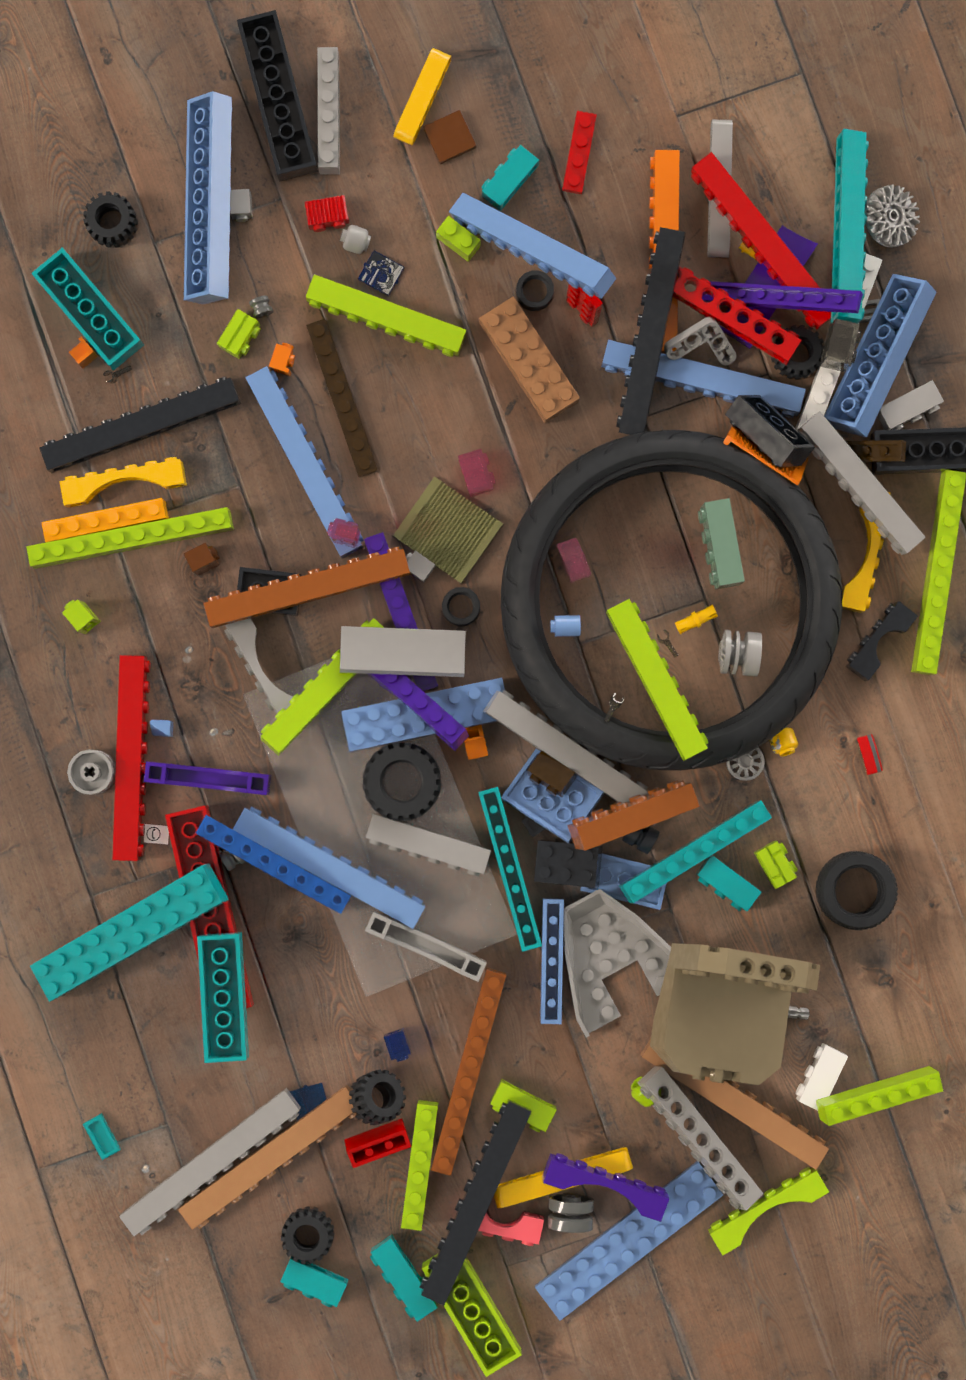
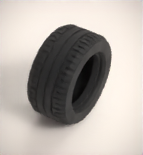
(884, 900)

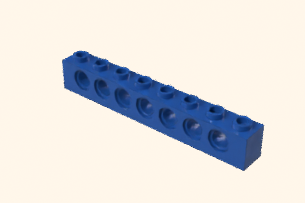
(273, 864)

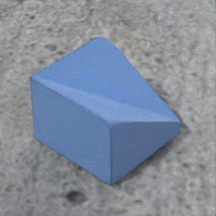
(161, 728)

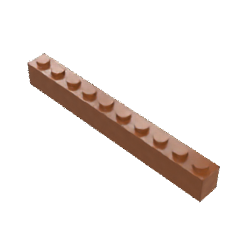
(306, 588)
(468, 1071)

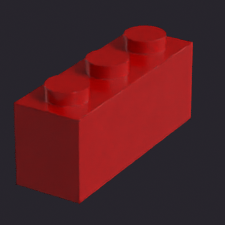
(377, 1143)

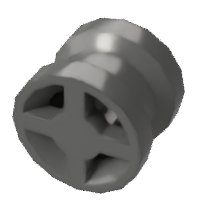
(261, 306)

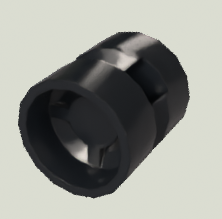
(642, 838)

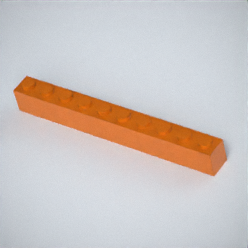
(665, 213)

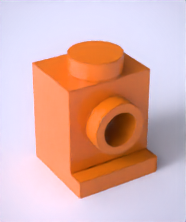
(282, 359)

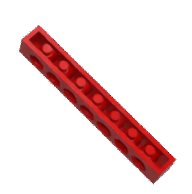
(729, 320)

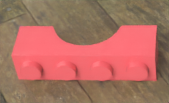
(525, 1228)

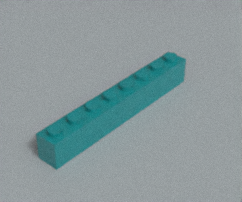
(695, 851)
(510, 869)

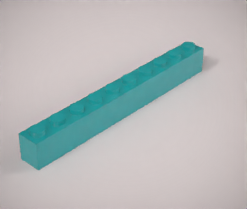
(850, 217)

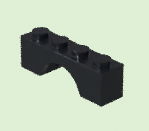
(865, 660)

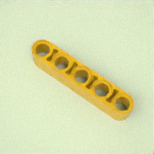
(422, 96)

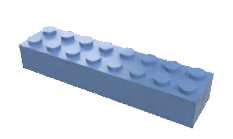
(880, 354)
(396, 722)

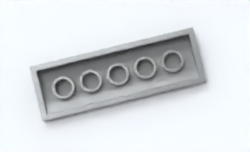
(402, 651)

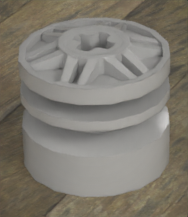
(740, 653)

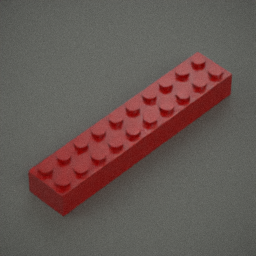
(192, 852)

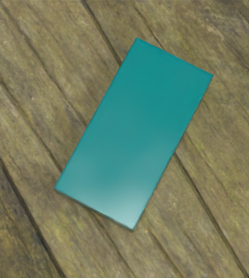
(101, 1136)

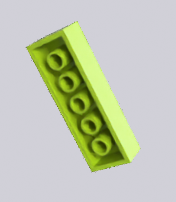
(479, 1320)

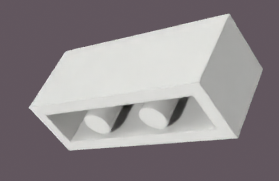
(821, 1075)

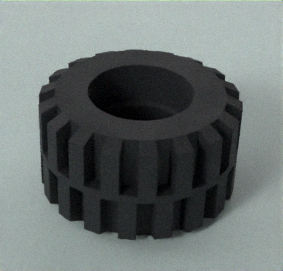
(108, 203)
(815, 350)
(364, 1104)
(307, 1252)

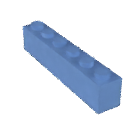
(551, 961)

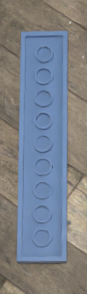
(626, 1243)

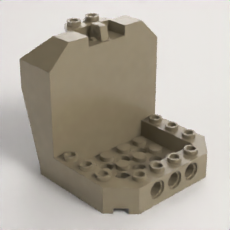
(726, 1011)

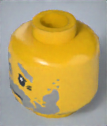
(784, 742)

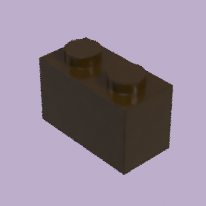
(551, 774)

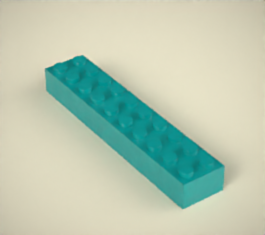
(129, 932)

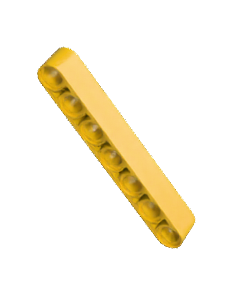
(532, 1185)

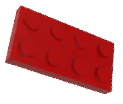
(588, 306)

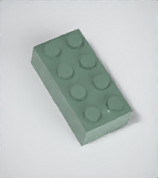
(721, 544)

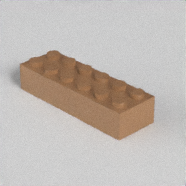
(529, 360)

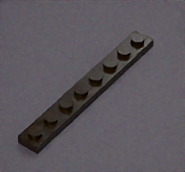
(342, 398)

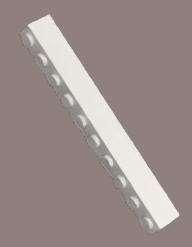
(825, 378)

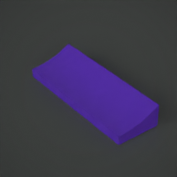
(802, 250)

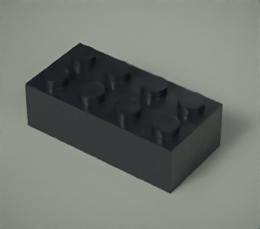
(769, 431)

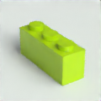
(541, 1110)

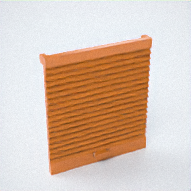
(736, 436)

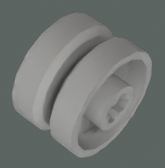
(80, 769)

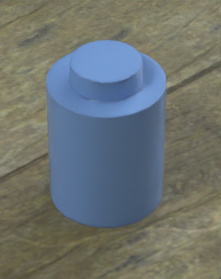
(566, 625)

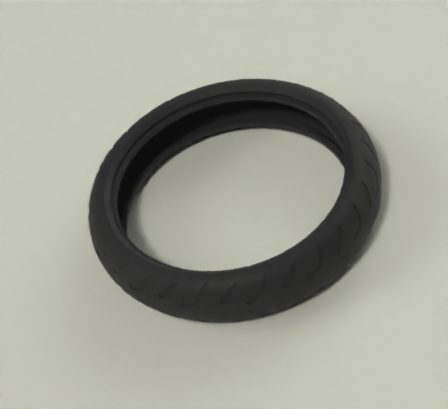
(698, 455)

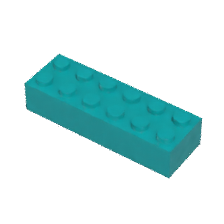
(87, 309)
(223, 997)

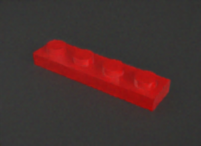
(579, 152)

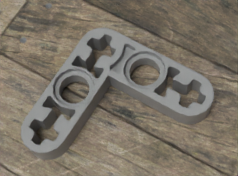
(703, 335)

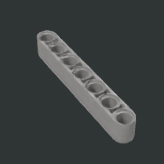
(718, 225)

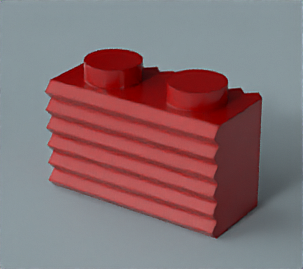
(327, 213)

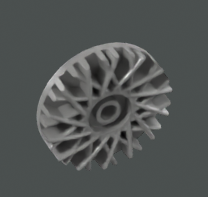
(891, 216)

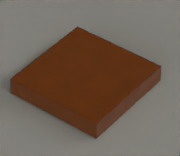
(449, 137)

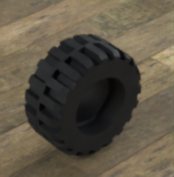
(373, 781)

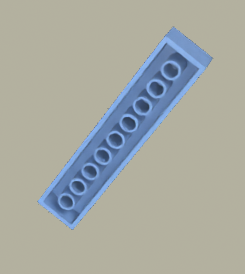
(207, 198)

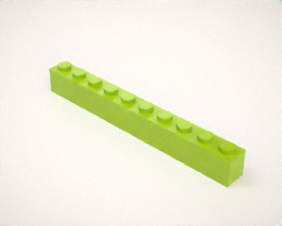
(130, 538)
(938, 572)

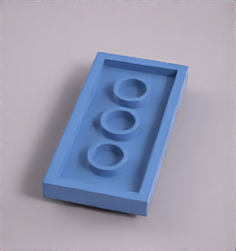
(617, 871)

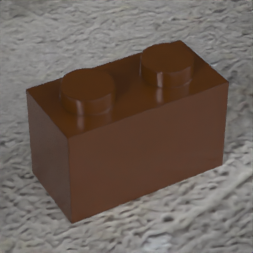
(202, 558)

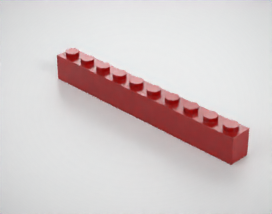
(755, 231)
(130, 758)

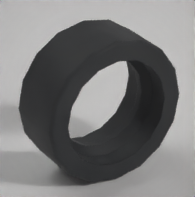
(534, 306)
(461, 591)

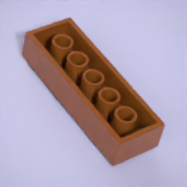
(632, 815)

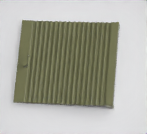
(448, 529)

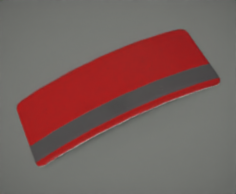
(870, 754)

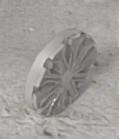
(746, 762)

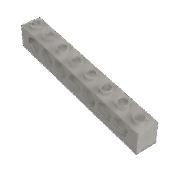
(748, 1190)

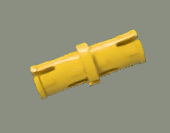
(696, 619)

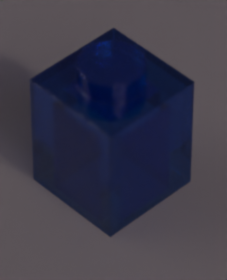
(397, 1045)

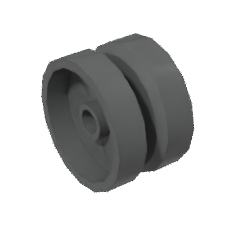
(570, 1213)

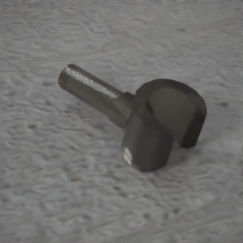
(116, 374)
(668, 644)
(613, 706)

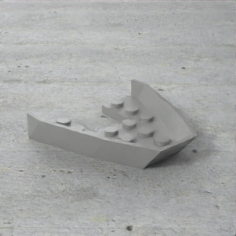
(600, 941)

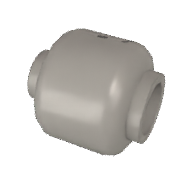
(355, 239)

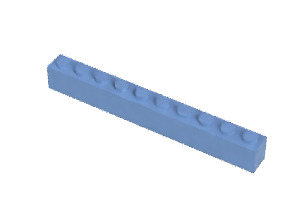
(533, 246)
(709, 379)
(300, 452)
(329, 867)

